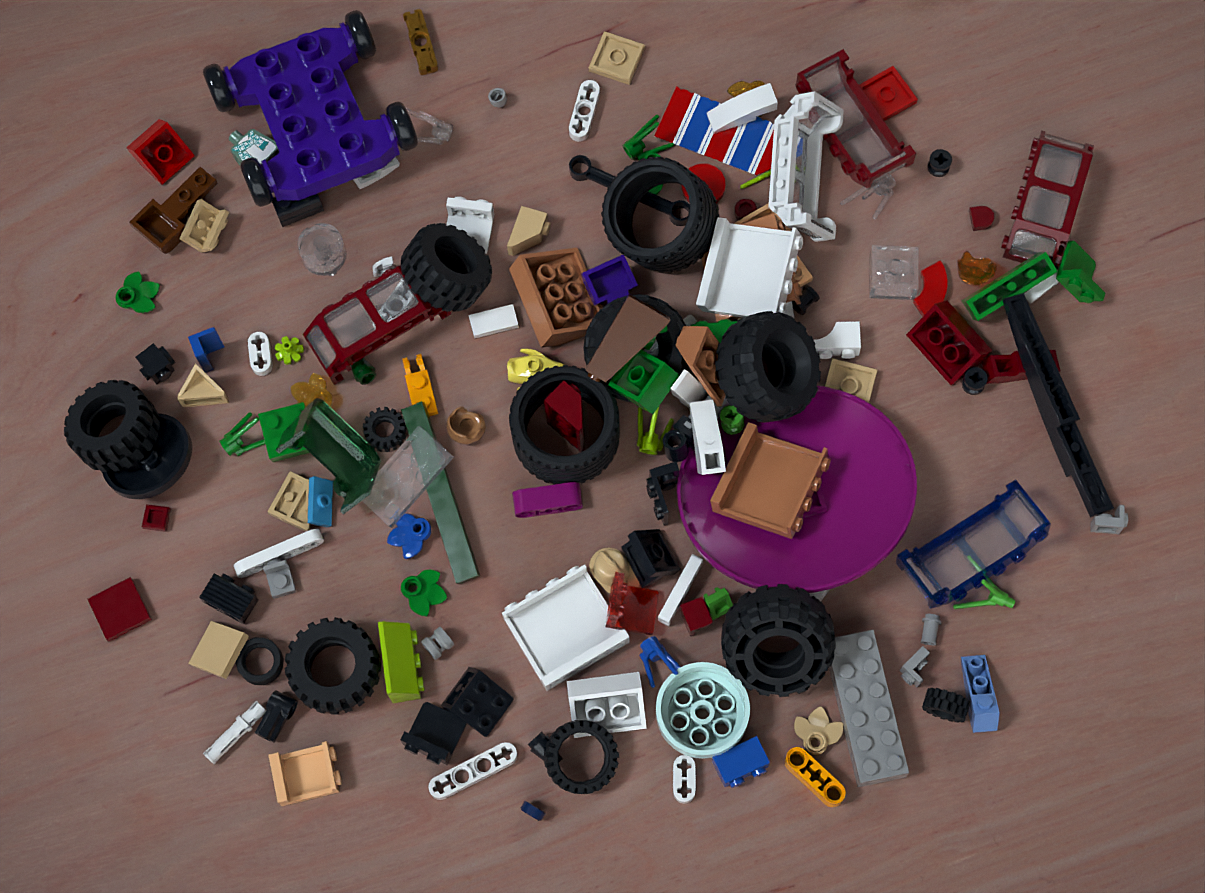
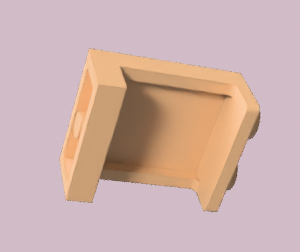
(305, 774)

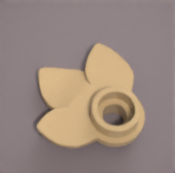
(817, 728)

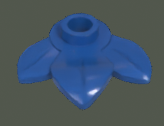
(407, 537)

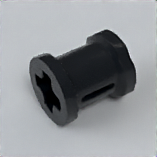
(808, 296)

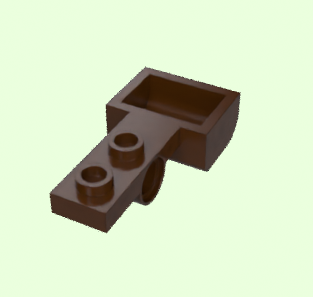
(162, 222)

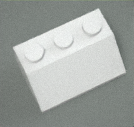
(608, 701)

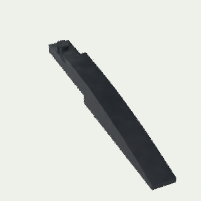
(1055, 405)

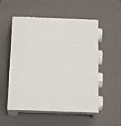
(748, 269)
(563, 627)

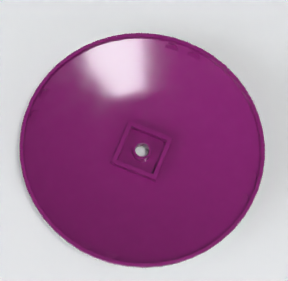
(853, 516)

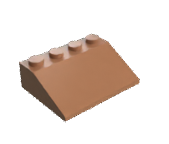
(554, 295)

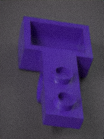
(609, 280)

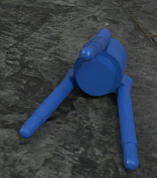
(654, 651)

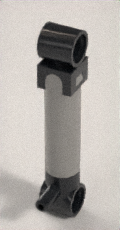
(683, 436)

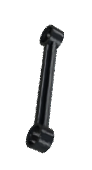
(649, 199)

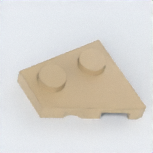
(292, 502)

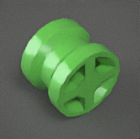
(731, 425)

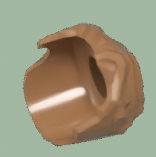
(465, 426)

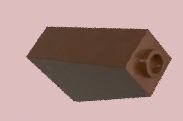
(627, 335)

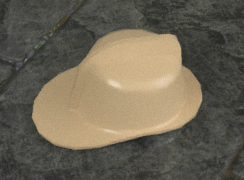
(606, 563)

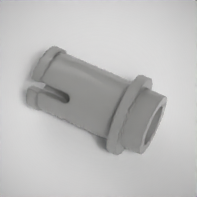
(930, 629)

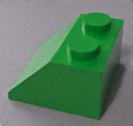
(644, 381)

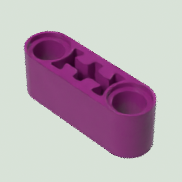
(547, 500)

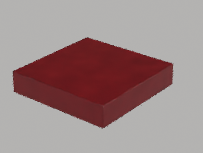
(119, 609)

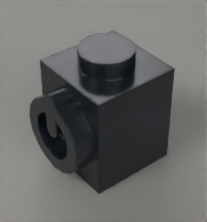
(156, 363)

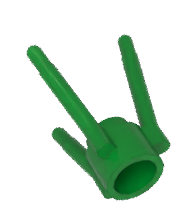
(635, 145)
(232, 440)

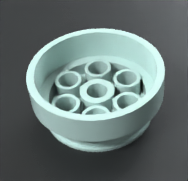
(723, 687)

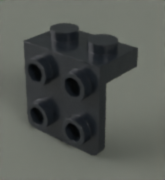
(434, 734)

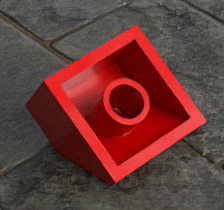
(160, 151)

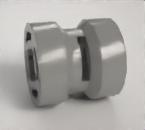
(441, 639)

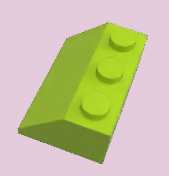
(400, 661)

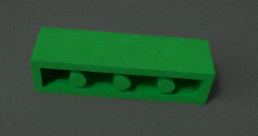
(1009, 284)

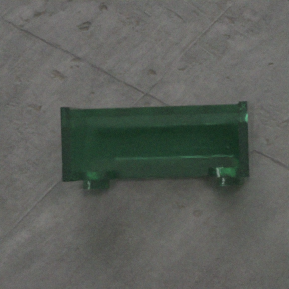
(337, 449)

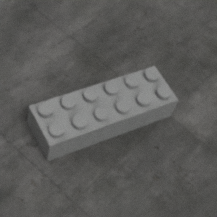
(867, 710)

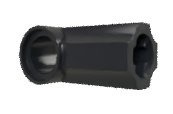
(279, 709)

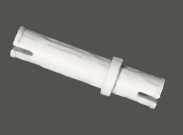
(230, 737)

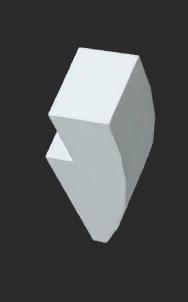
(743, 108)
(688, 389)

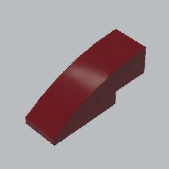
(1008, 367)

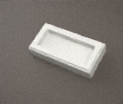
(493, 321)

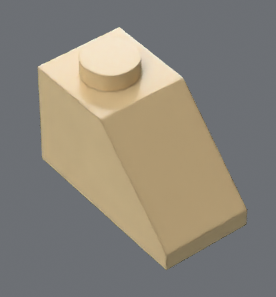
(528, 230)

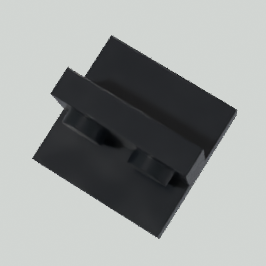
(649, 556)

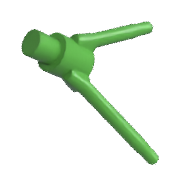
(995, 597)

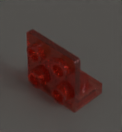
(631, 607)

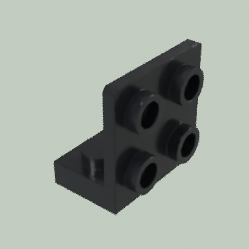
(664, 478)
(478, 701)

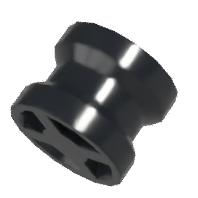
(935, 165)
(972, 386)

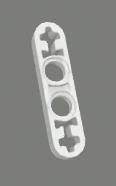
(283, 550)
(474, 774)

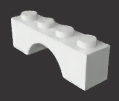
(841, 341)

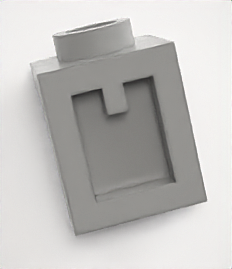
(1107, 524)
(279, 578)
(916, 663)

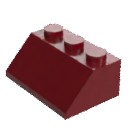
(948, 342)
(565, 414)

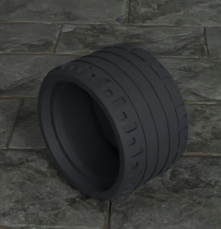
(626, 193)
(564, 468)

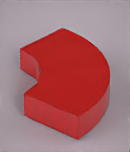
(934, 287)

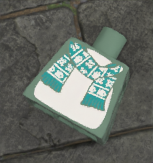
(252, 145)

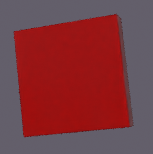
(888, 93)

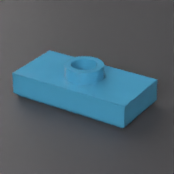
(320, 502)

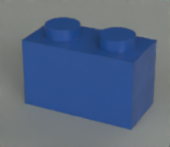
(740, 762)

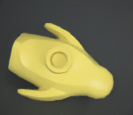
(523, 367)

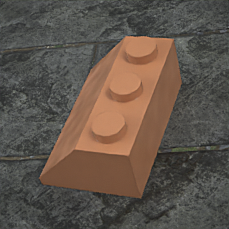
(699, 351)

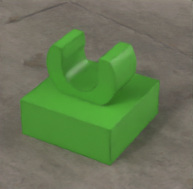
(718, 603)

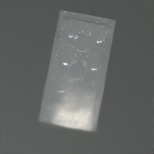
(407, 476)

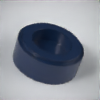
(532, 811)

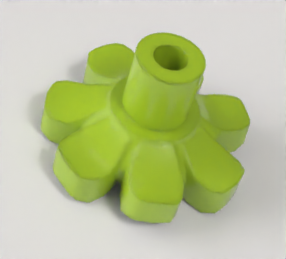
(289, 350)

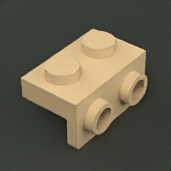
(204, 226)

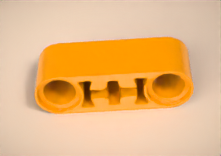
(815, 768)

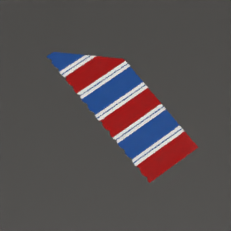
(743, 146)

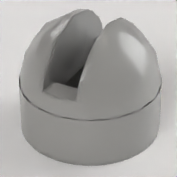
(495, 97)

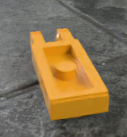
(420, 386)

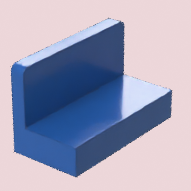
(203, 344)

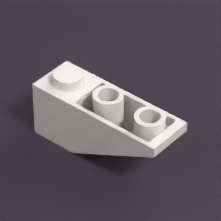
(707, 438)

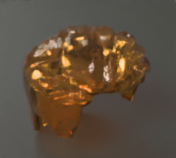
(975, 271)

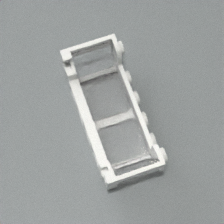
(798, 163)

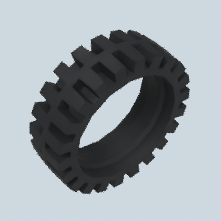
(610, 757)

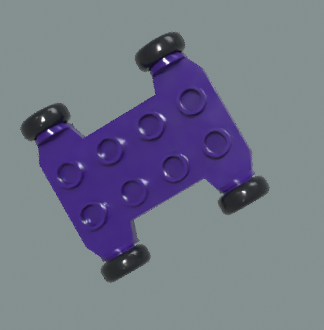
(311, 112)

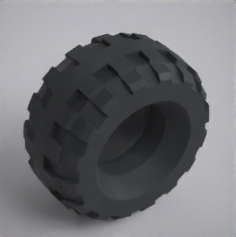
(666, 341)
(790, 364)
(775, 613)

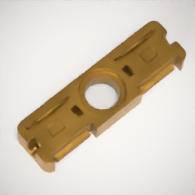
(424, 54)

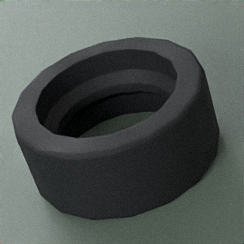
(271, 675)

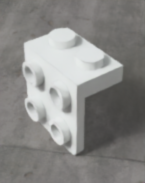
(472, 217)

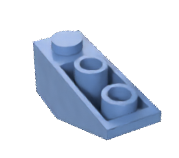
(980, 692)

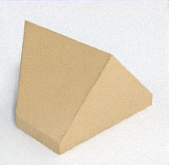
(200, 390)

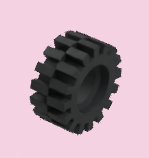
(384, 442)
(946, 705)

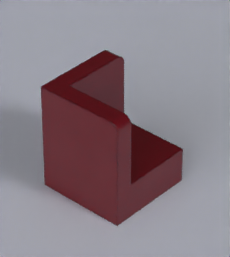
(695, 615)

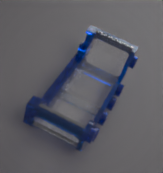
(976, 547)

